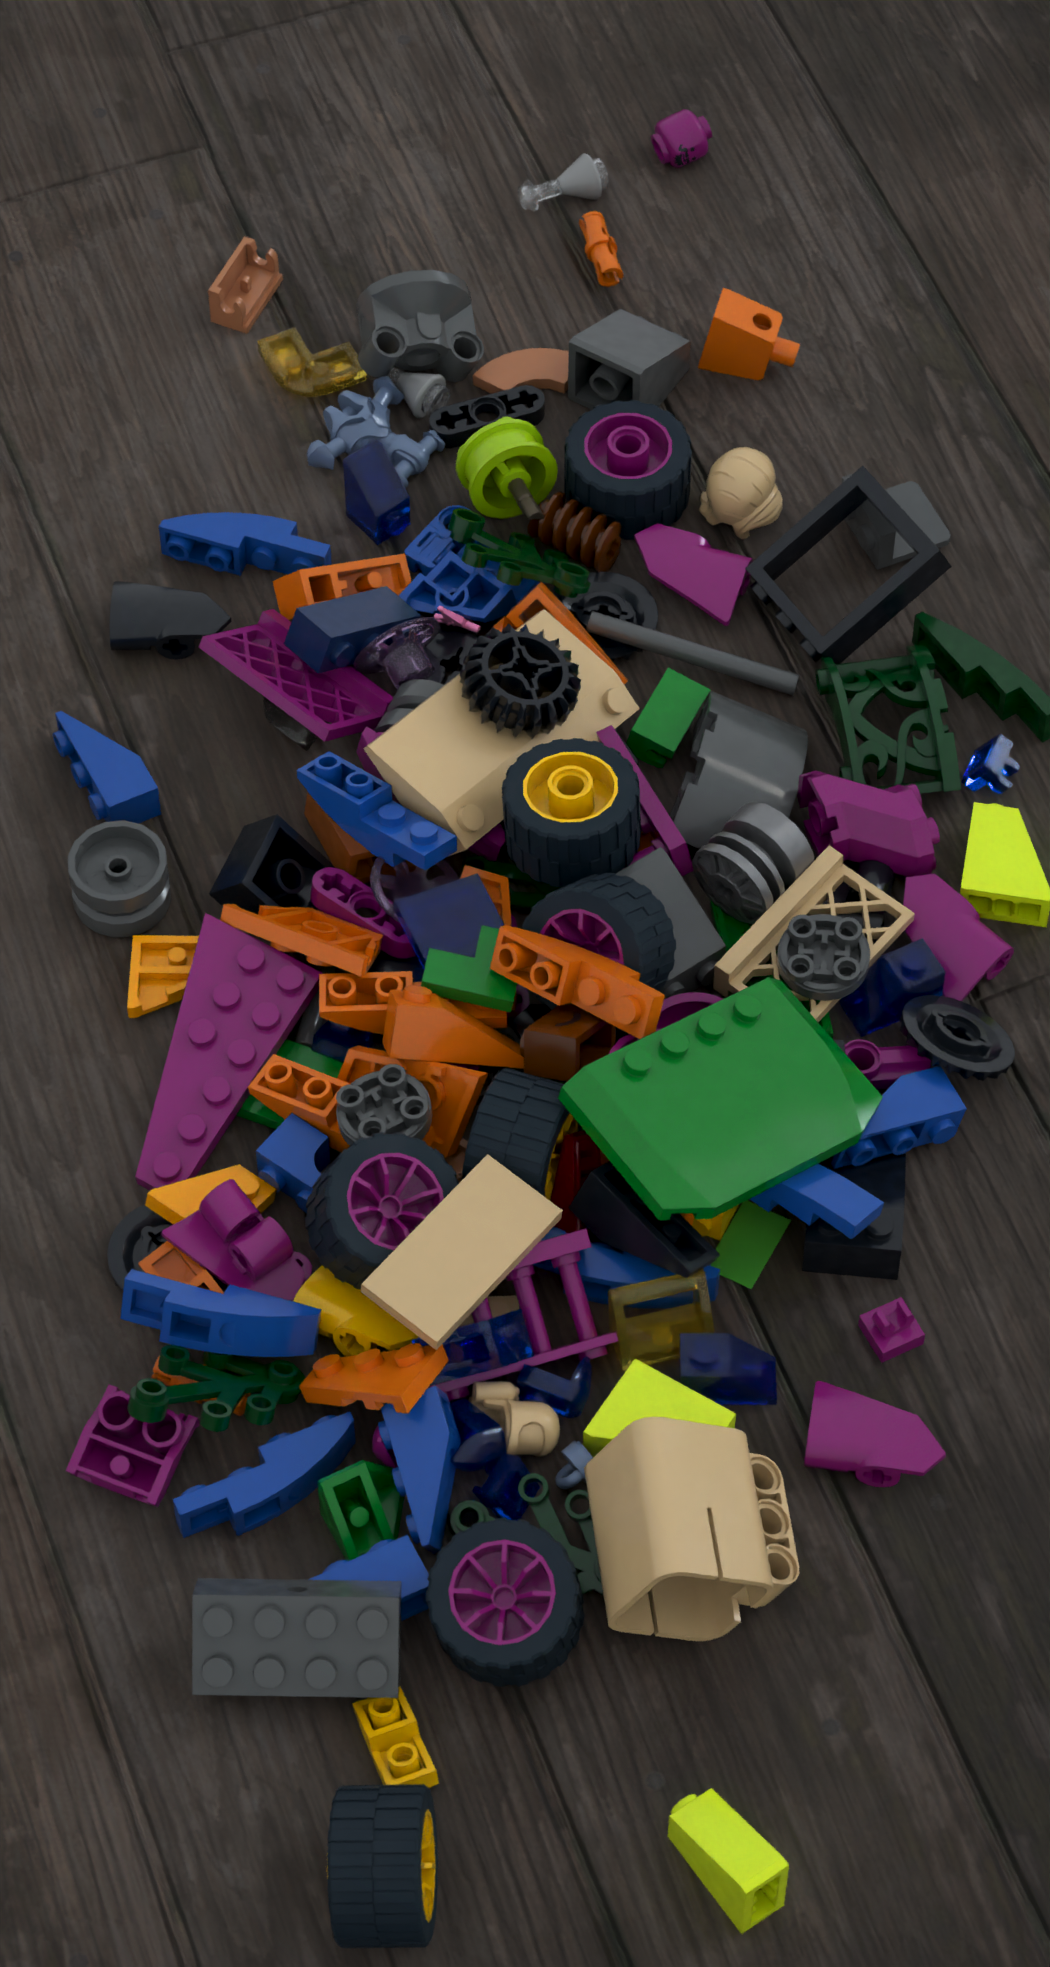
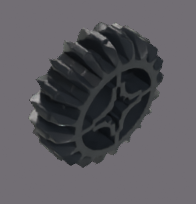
(512, 691)

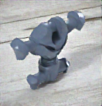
(367, 420)

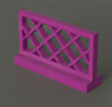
(277, 673)

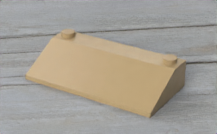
(455, 767)

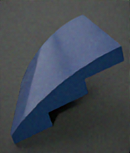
(465, 589)

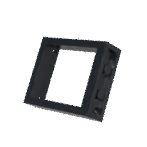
(880, 605)

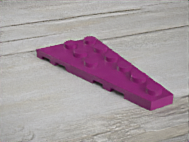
(230, 1022)

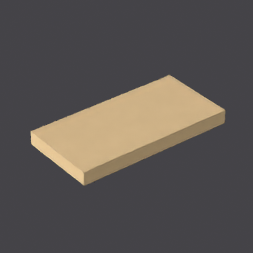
(461, 1251)

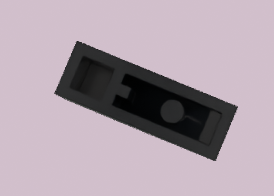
(624, 1221)

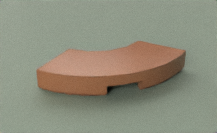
(533, 367)

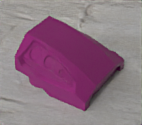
(129, 1453)

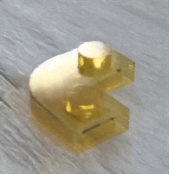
(306, 372)

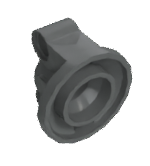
(418, 324)

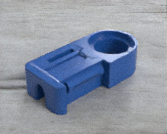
(432, 543)

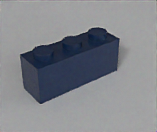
(338, 629)

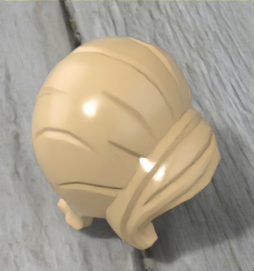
(741, 491)

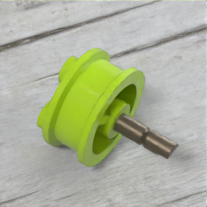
(507, 469)

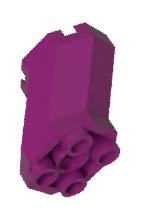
(869, 822)

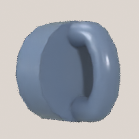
(573, 1471)

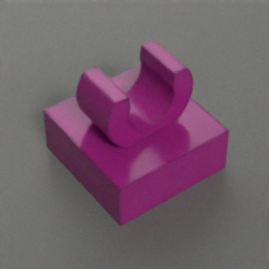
(891, 1329)

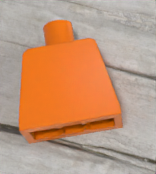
(745, 338)

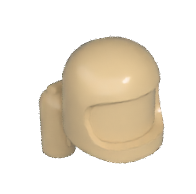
(527, 1425)

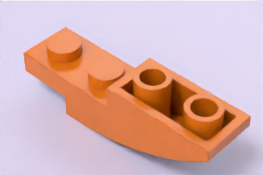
(579, 977)
(363, 1000)
(306, 1093)

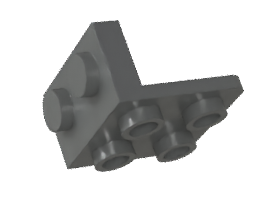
(881, 540)

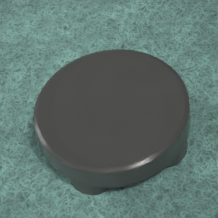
(823, 956)
(384, 1103)

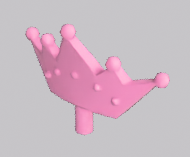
(449, 617)

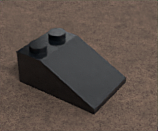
(878, 1246)

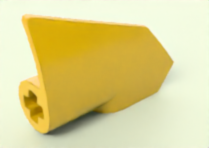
(351, 1316)

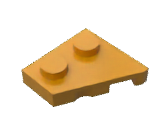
(158, 971)
(184, 1197)

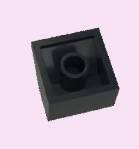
(269, 868)

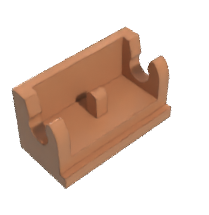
(244, 287)

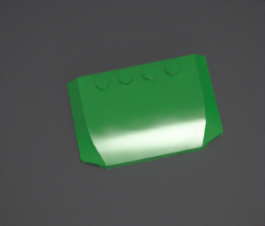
(723, 1103)

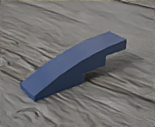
(826, 1196)

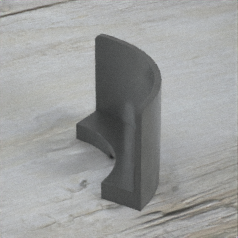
(739, 761)

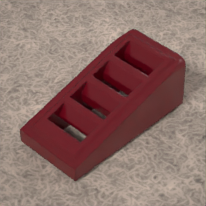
(576, 1161)

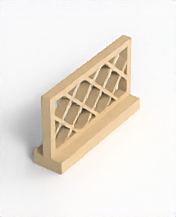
(806, 897)

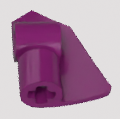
(694, 569)
(954, 934)
(238, 1243)
(867, 1438)

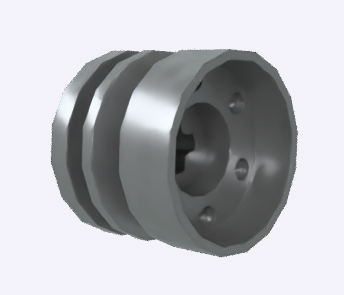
(752, 861)

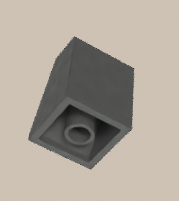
(625, 361)
(696, 938)

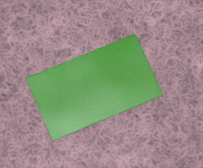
(749, 1243)

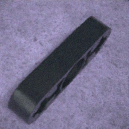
(512, 399)

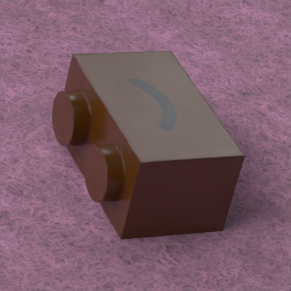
(565, 1042)

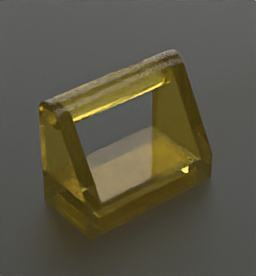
(656, 1335)

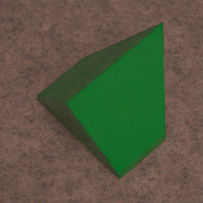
(360, 1506)

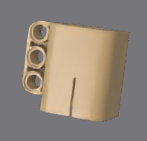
(687, 1528)

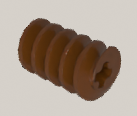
(576, 532)

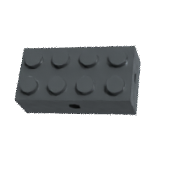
(296, 1638)

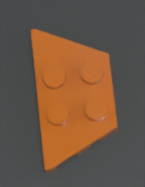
(310, 932)

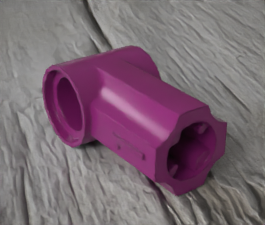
(884, 1064)

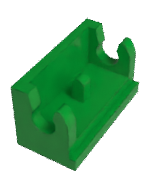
(666, 718)

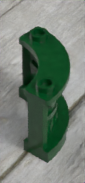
(866, 680)

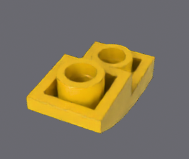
(395, 1741)

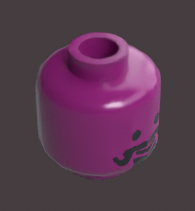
(681, 138)

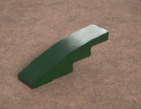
(977, 668)

